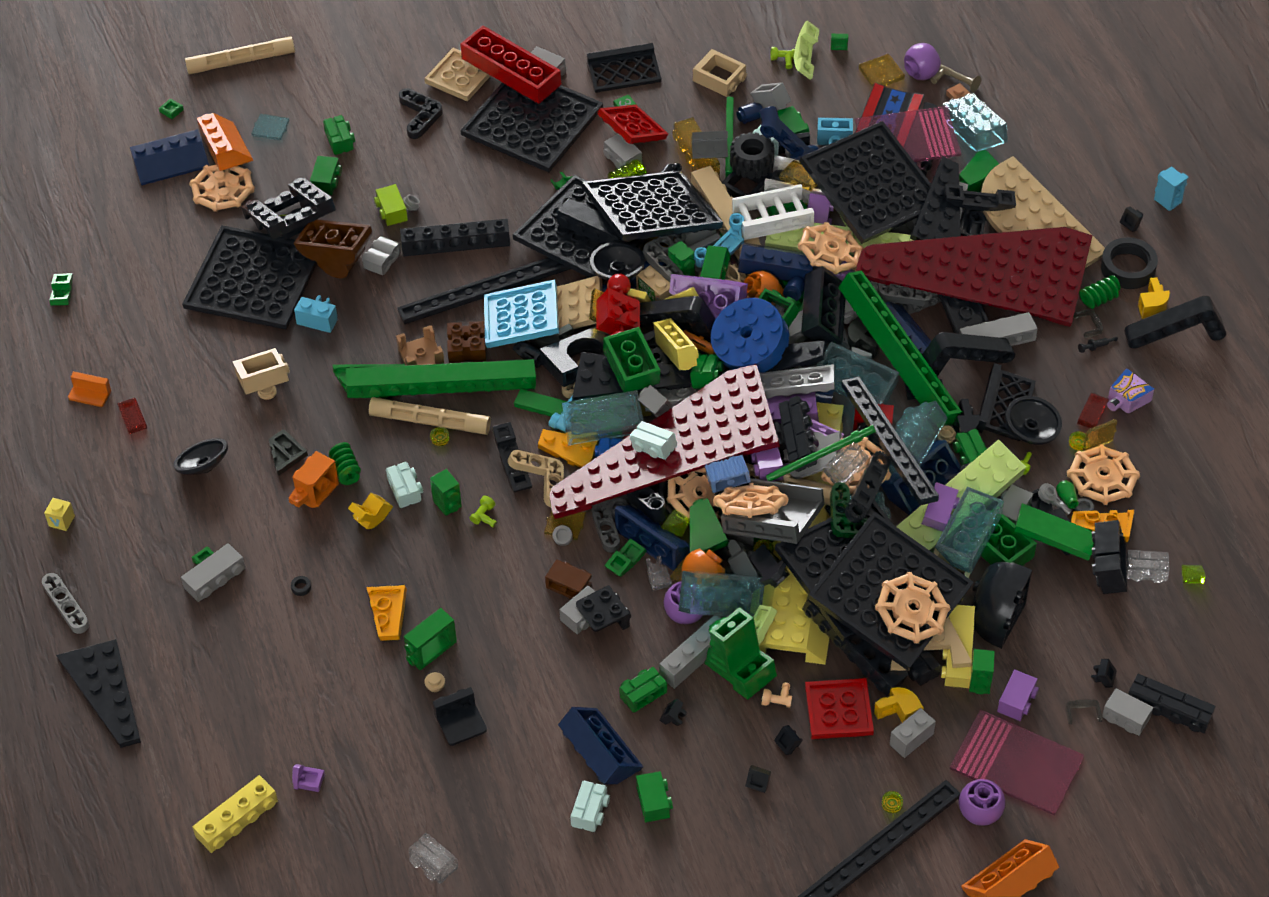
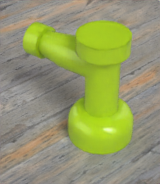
(788, 54)
(486, 504)

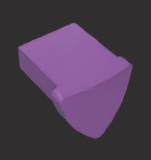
(307, 778)

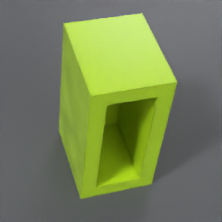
(391, 205)

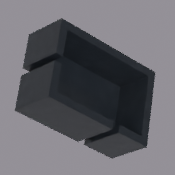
(1110, 557)

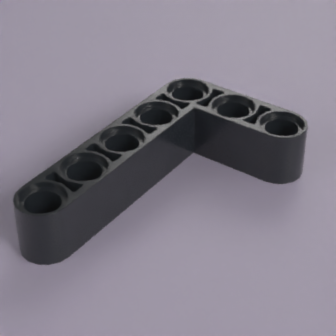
(680, 310)
(1175, 320)
(966, 347)
(649, 503)

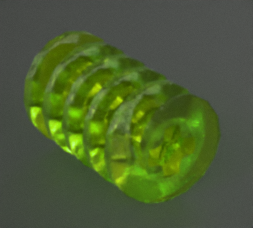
(631, 168)

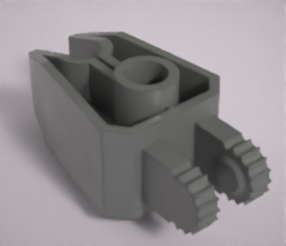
(740, 561)

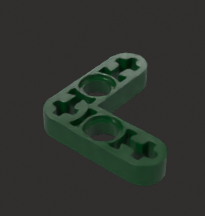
(840, 518)

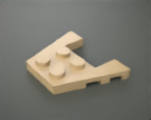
(947, 640)

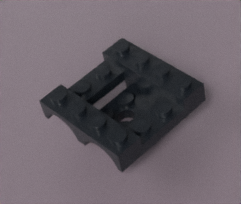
(313, 205)

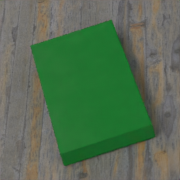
(1054, 531)

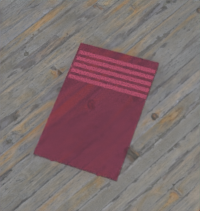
(922, 133)
(1017, 761)

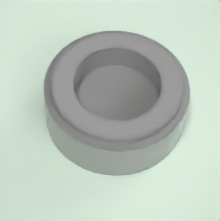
(562, 535)

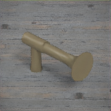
(974, 83)

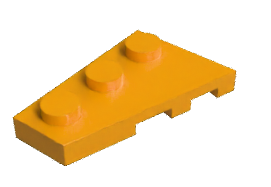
(556, 445)
(1088, 519)
(388, 610)

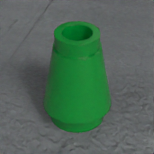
(1067, 493)

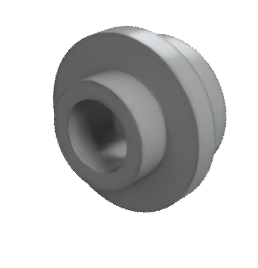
(411, 202)

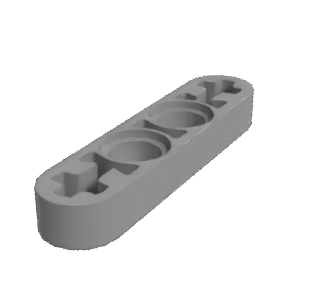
(64, 603)

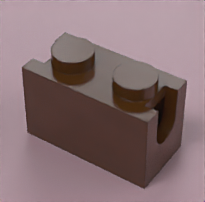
(567, 579)

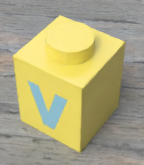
(59, 514)

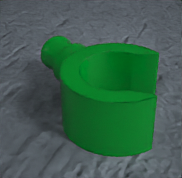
(559, 184)

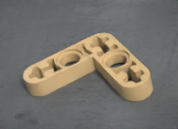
(546, 468)

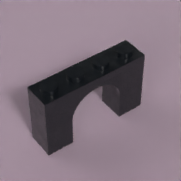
(557, 356)

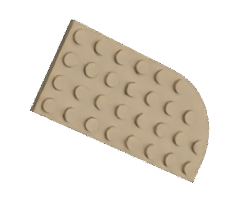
(1034, 205)

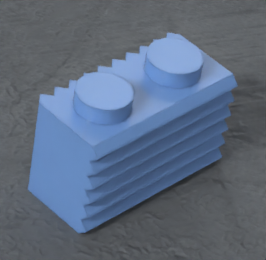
(727, 473)

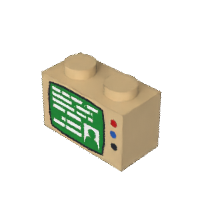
(653, 284)

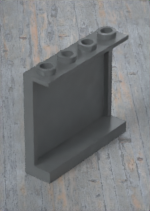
(788, 523)

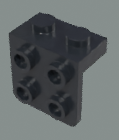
(604, 609)
(459, 716)

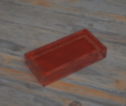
(1093, 411)
(132, 415)

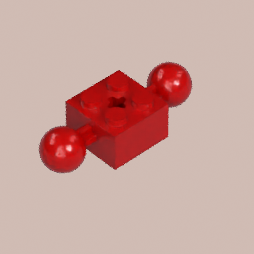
(615, 309)

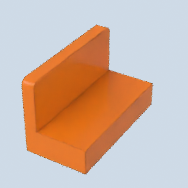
(89, 389)

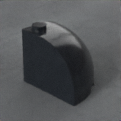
(1000, 600)

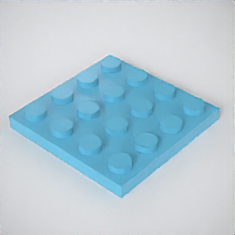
(521, 314)

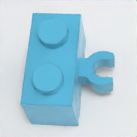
(833, 129)
(1170, 188)
(316, 314)

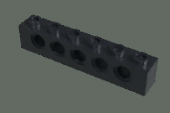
(455, 237)
(857, 652)

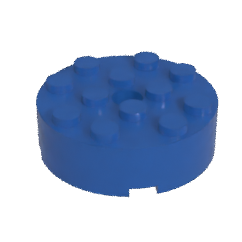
(750, 334)

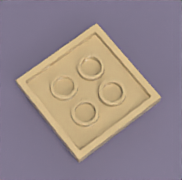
(456, 76)
(575, 302)

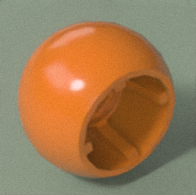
(759, 281)
(702, 562)

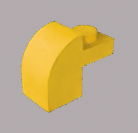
(1154, 300)
(371, 512)
(900, 701)

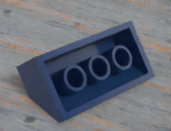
(169, 157)
(780, 262)
(911, 328)
(937, 466)
(649, 534)
(599, 745)

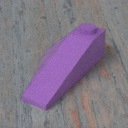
(715, 292)

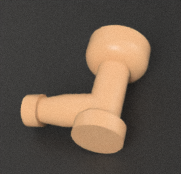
(784, 698)

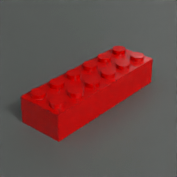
(511, 64)

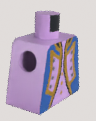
(1129, 392)

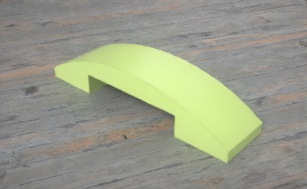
(803, 50)

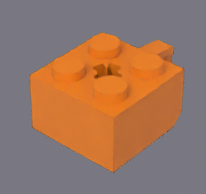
(314, 481)

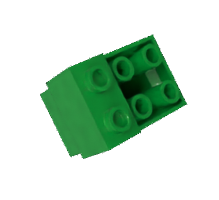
(737, 655)

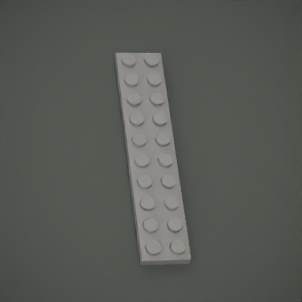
(776, 383)

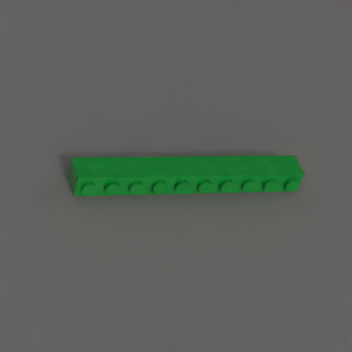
(897, 344)
(440, 378)

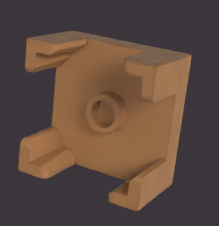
(420, 351)

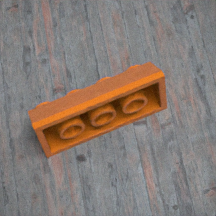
(223, 141)
(1014, 872)

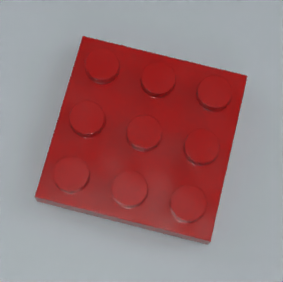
(632, 124)
(839, 708)

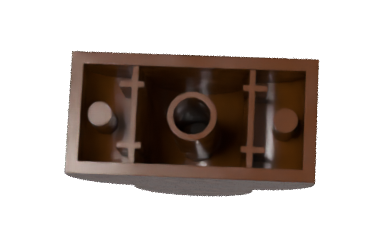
(333, 245)

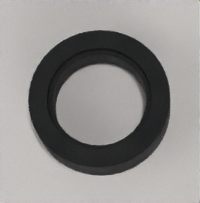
(1135, 247)

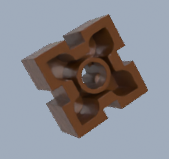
(466, 342)

